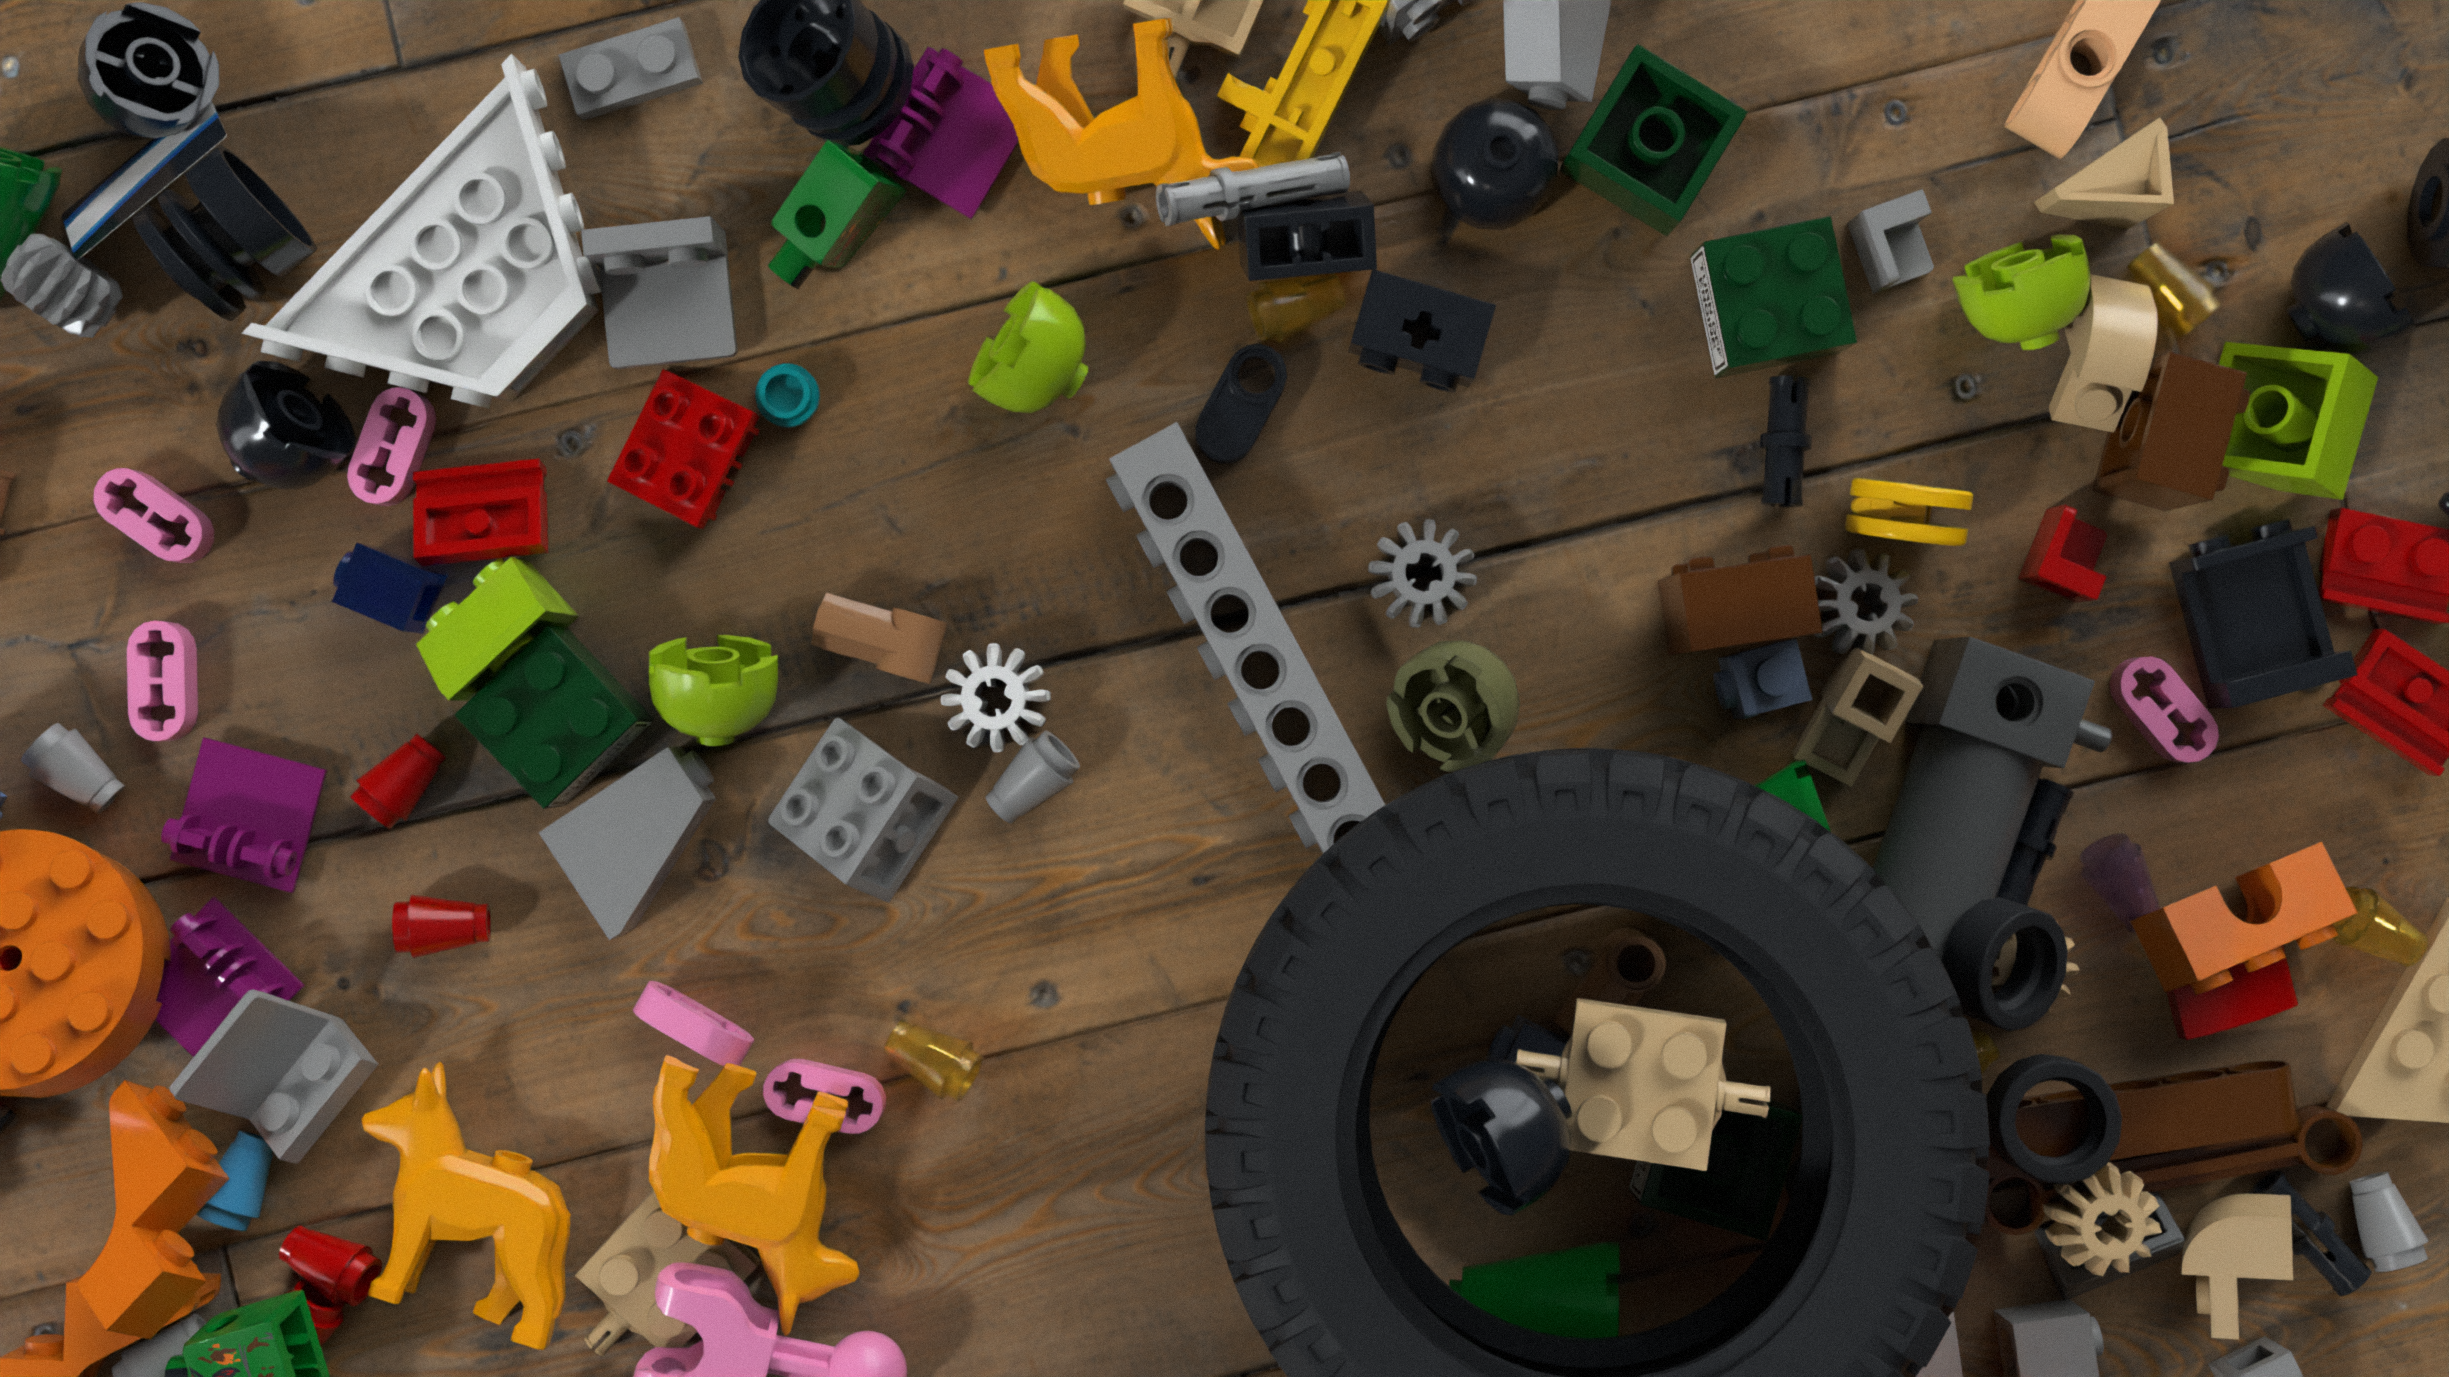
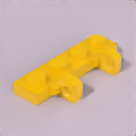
(1297, 108)

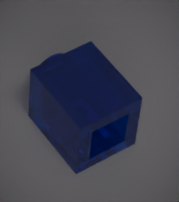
(387, 587)

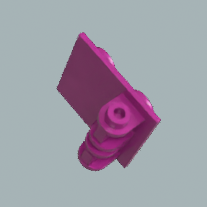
(948, 134)
(246, 815)
(211, 971)

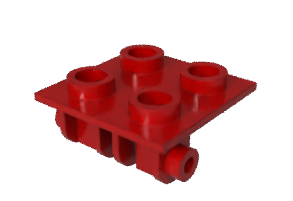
(684, 449)

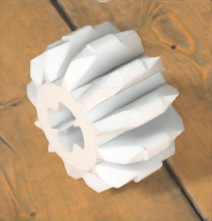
(975, 705)

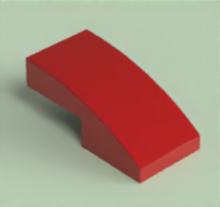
(2234, 1004)

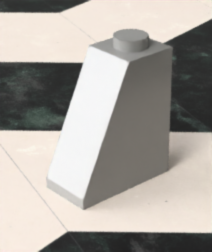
(1554, 48)
(631, 836)

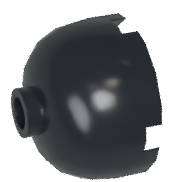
(146, 70)
(1495, 164)
(2346, 296)
(280, 429)
(1506, 1128)

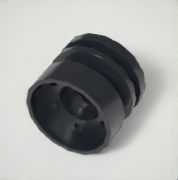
(827, 66)
(215, 243)

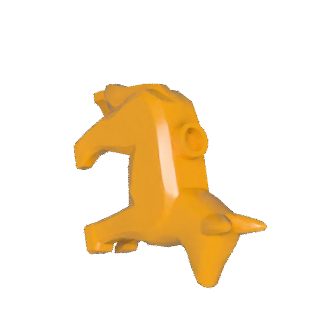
(1128, 145)
(747, 1196)
(467, 1197)

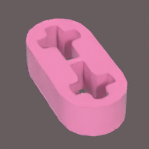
(377, 441)
(146, 526)
(159, 681)
(2175, 700)
(693, 1024)
(827, 1080)

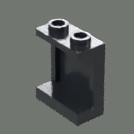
(2256, 617)

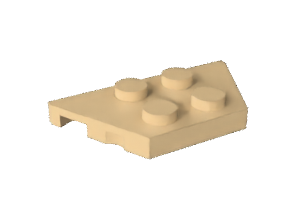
(2406, 1054)

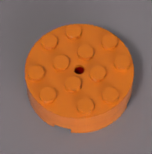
(75, 963)

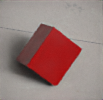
(2065, 556)

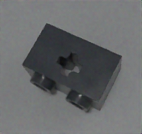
(1308, 237)
(1452, 319)

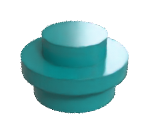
(787, 395)

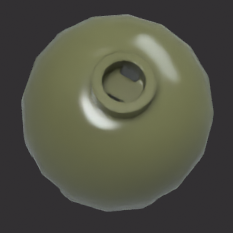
(1454, 703)

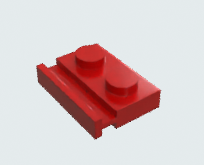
(480, 512)
(2385, 566)
(2398, 701)

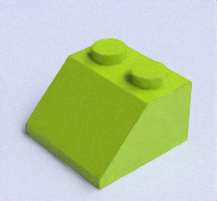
(2299, 418)
(490, 626)

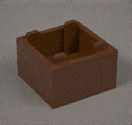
(2173, 435)
(1739, 603)

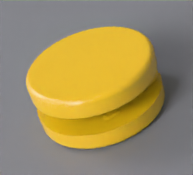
(1905, 511)

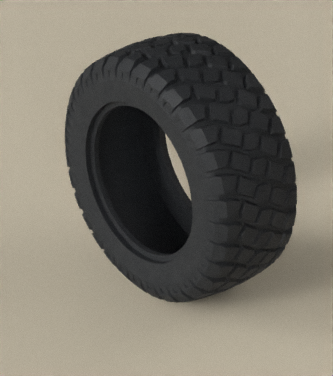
(1873, 1025)

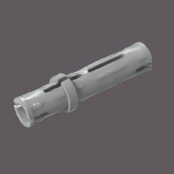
(1229, 192)

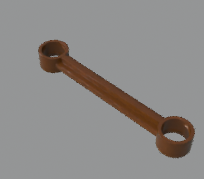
(2204, 1164)

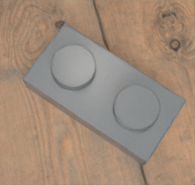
(630, 69)

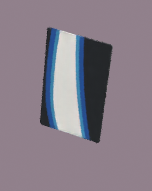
(139, 181)

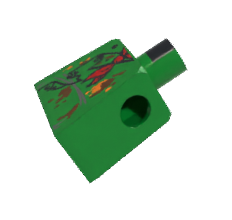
(851, 197)
(255, 1341)

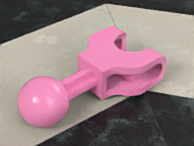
(743, 1336)

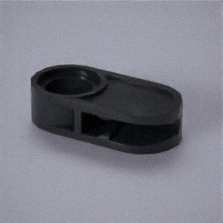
(1232, 414)

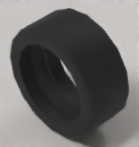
(2034, 976)
(2096, 1144)

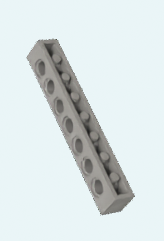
(1170, 461)

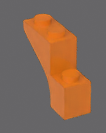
(160, 1183)
(85, 1340)

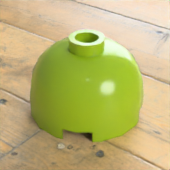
(2026, 293)
(1033, 353)
(713, 688)

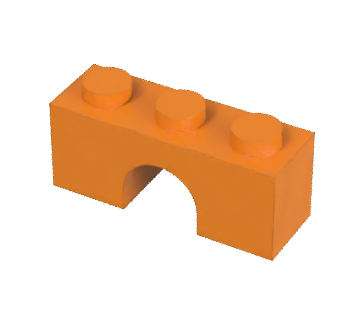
(2285, 902)

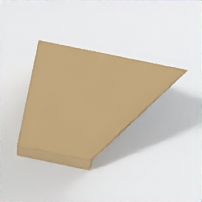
(2120, 185)

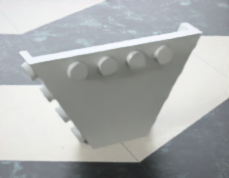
(462, 269)

